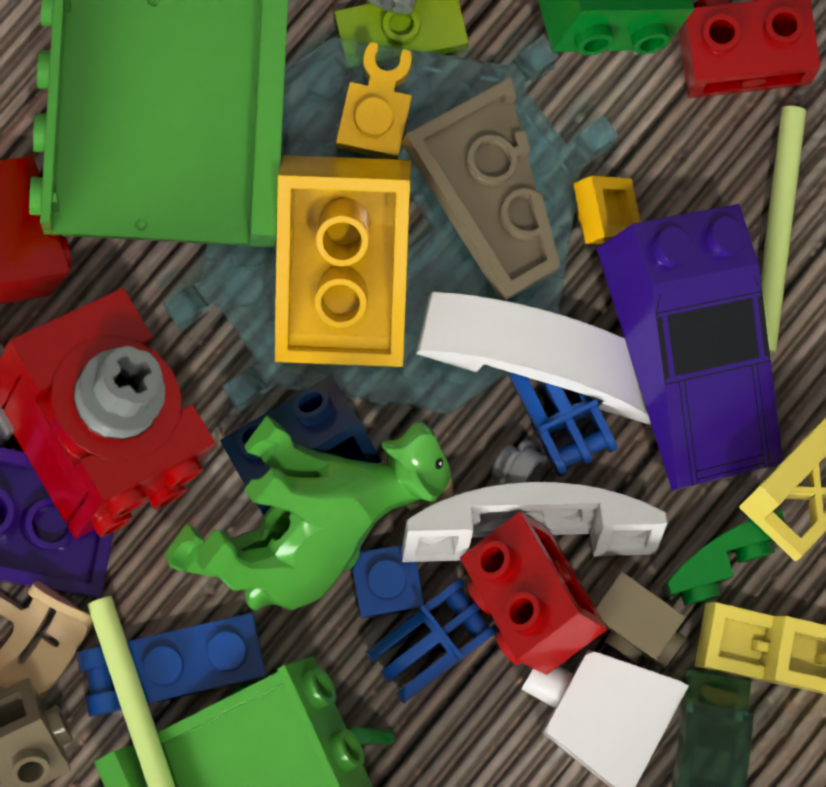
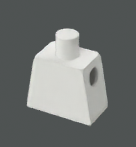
(607, 714)

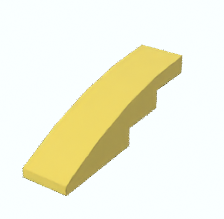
(763, 647)

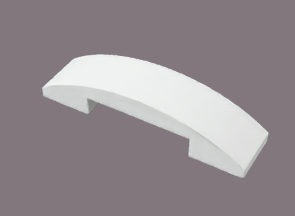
(535, 345)
(614, 520)

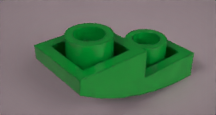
(710, 566)

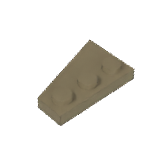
(486, 187)

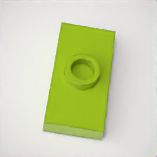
(430, 28)

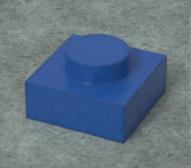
(386, 583)

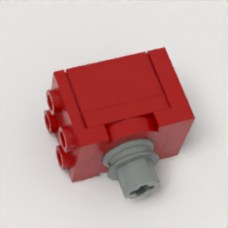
(101, 415)

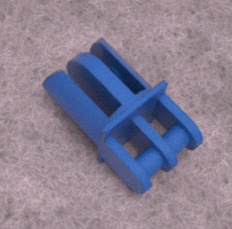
(564, 417)
(466, 614)

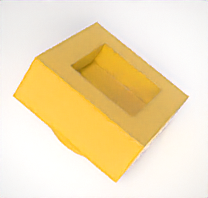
(605, 207)

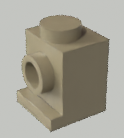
(639, 623)

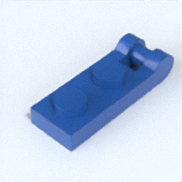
(180, 663)

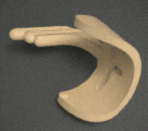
(48, 659)

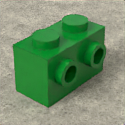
(613, 24)

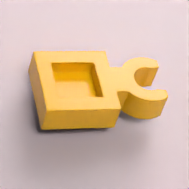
(375, 113)

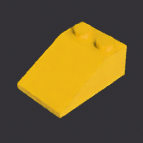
(341, 260)

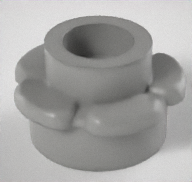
(519, 464)

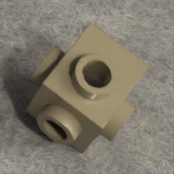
(31, 738)

